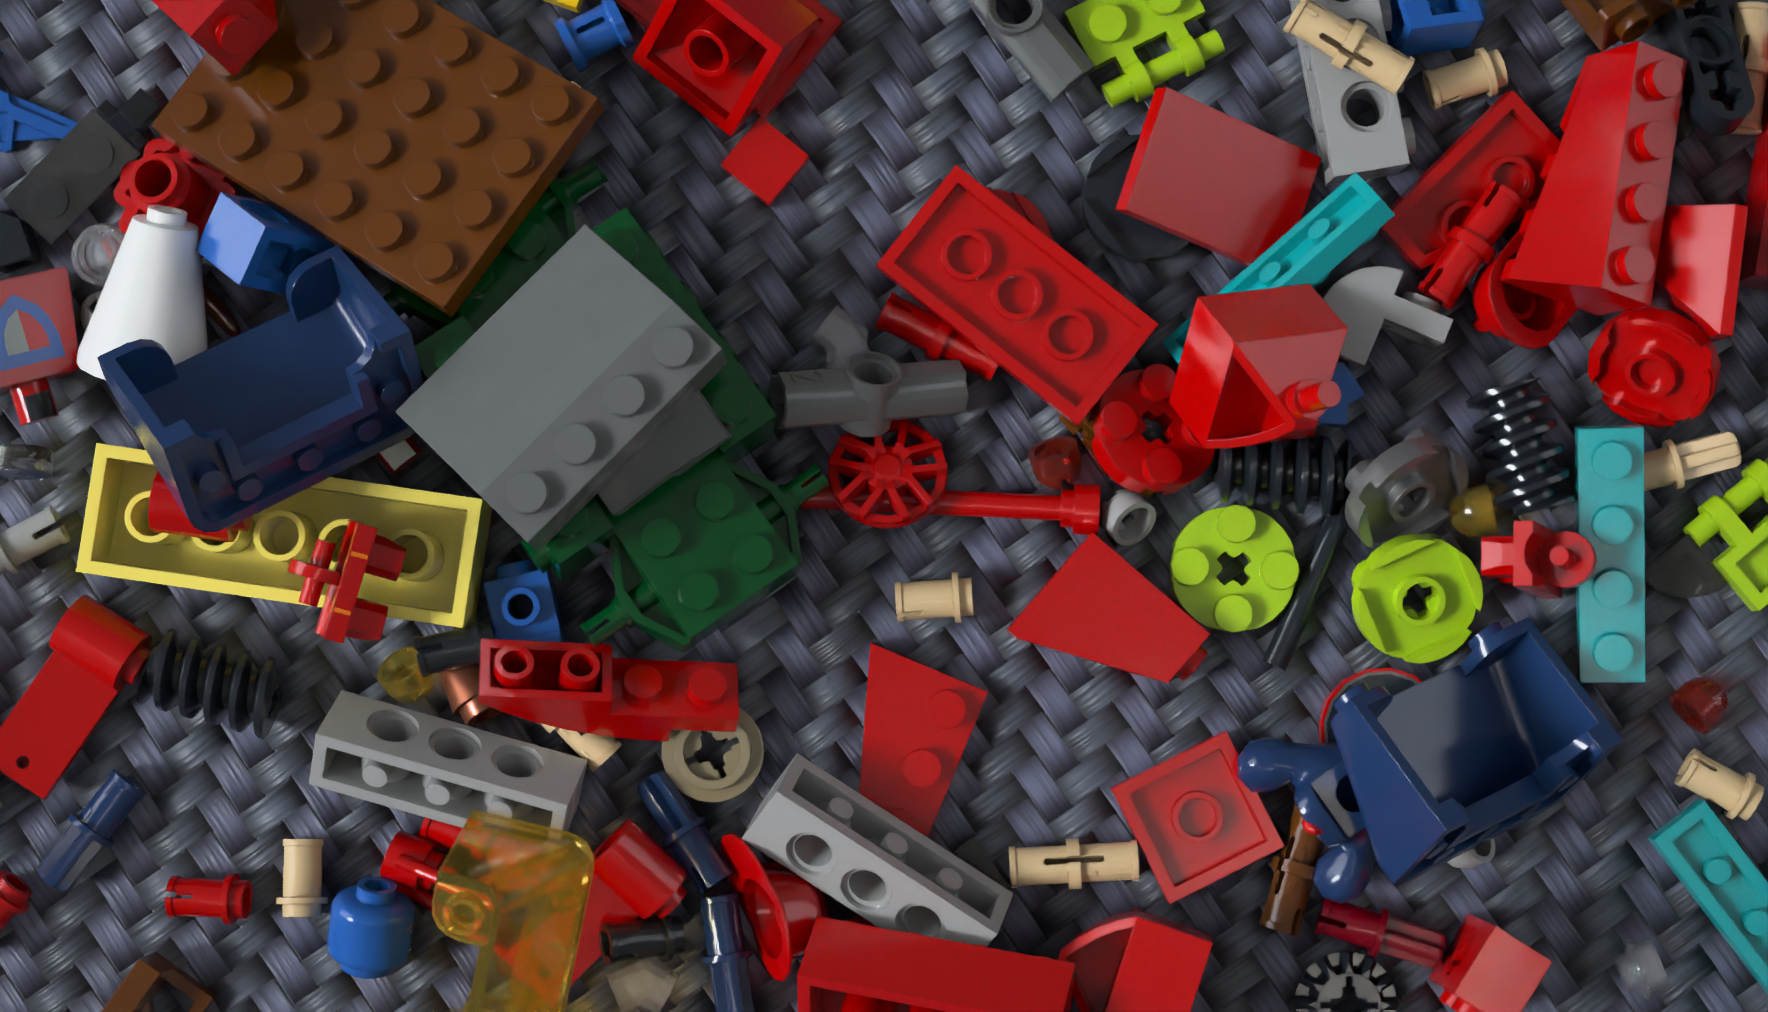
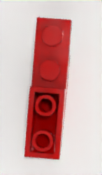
(603, 695)

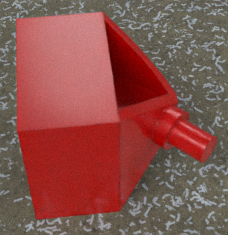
(1258, 366)
(1137, 964)

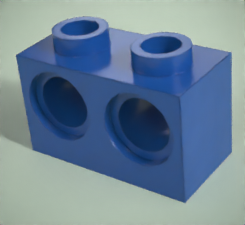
(257, 243)

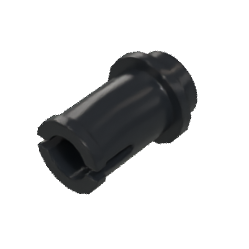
(451, 648)
(642, 939)

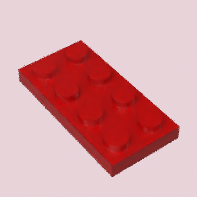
(1016, 295)

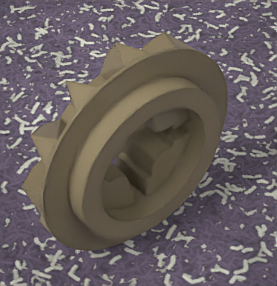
(702, 780)

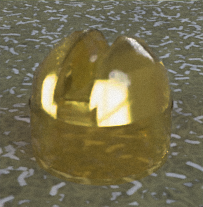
(1474, 512)
(393, 680)

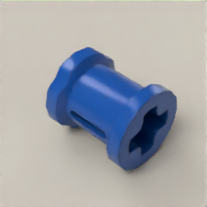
(594, 33)

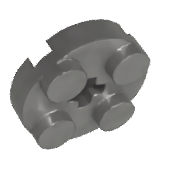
(1404, 488)

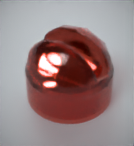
(1055, 461)
(1700, 703)

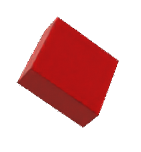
(765, 162)

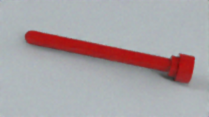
(1073, 508)

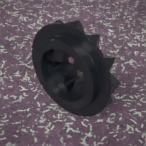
(1327, 977)

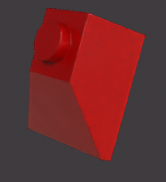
(723, 52)
(1701, 265)

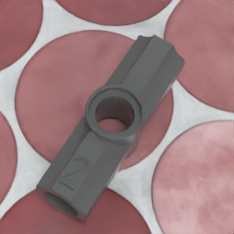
(1039, 47)
(868, 394)

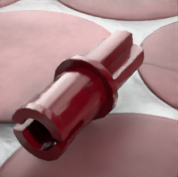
(1381, 932)

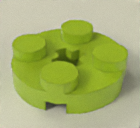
(1269, 569)
(1384, 581)

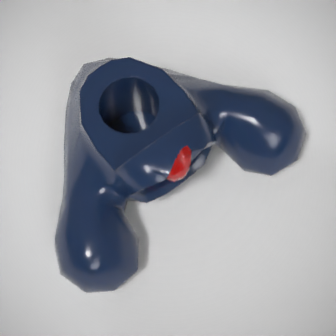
(1325, 804)

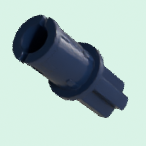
(90, 831)
(684, 833)
(726, 953)

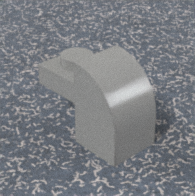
(1368, 304)

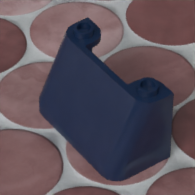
(276, 401)
(1468, 749)

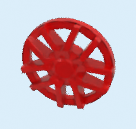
(888, 475)

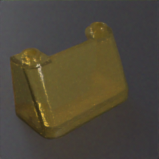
(523, 901)

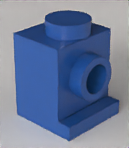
(1434, 24)
(546, 618)

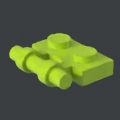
(1117, 28)
(1746, 559)

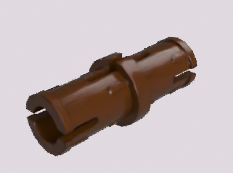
(1292, 878)

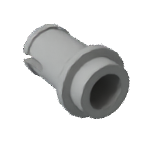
(23, 543)

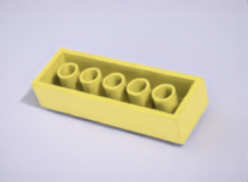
(440, 531)

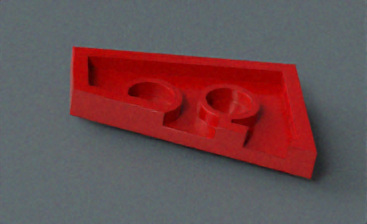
(1500, 146)
(913, 735)

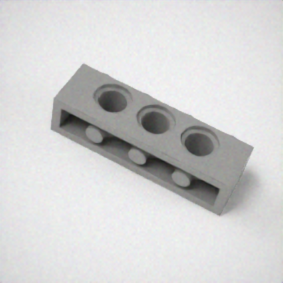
(1340, 142)
(441, 766)
(873, 859)

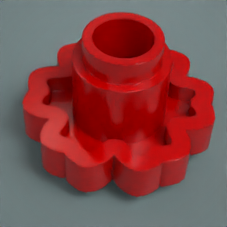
(171, 179)

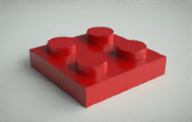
(1196, 817)

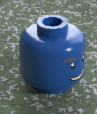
(371, 928)

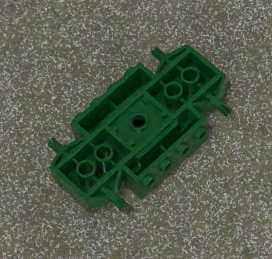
(701, 539)

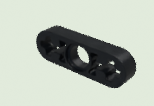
(1713, 22)

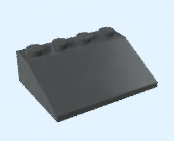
(563, 386)

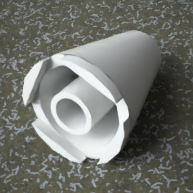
(151, 291)

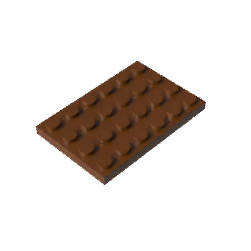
(388, 135)

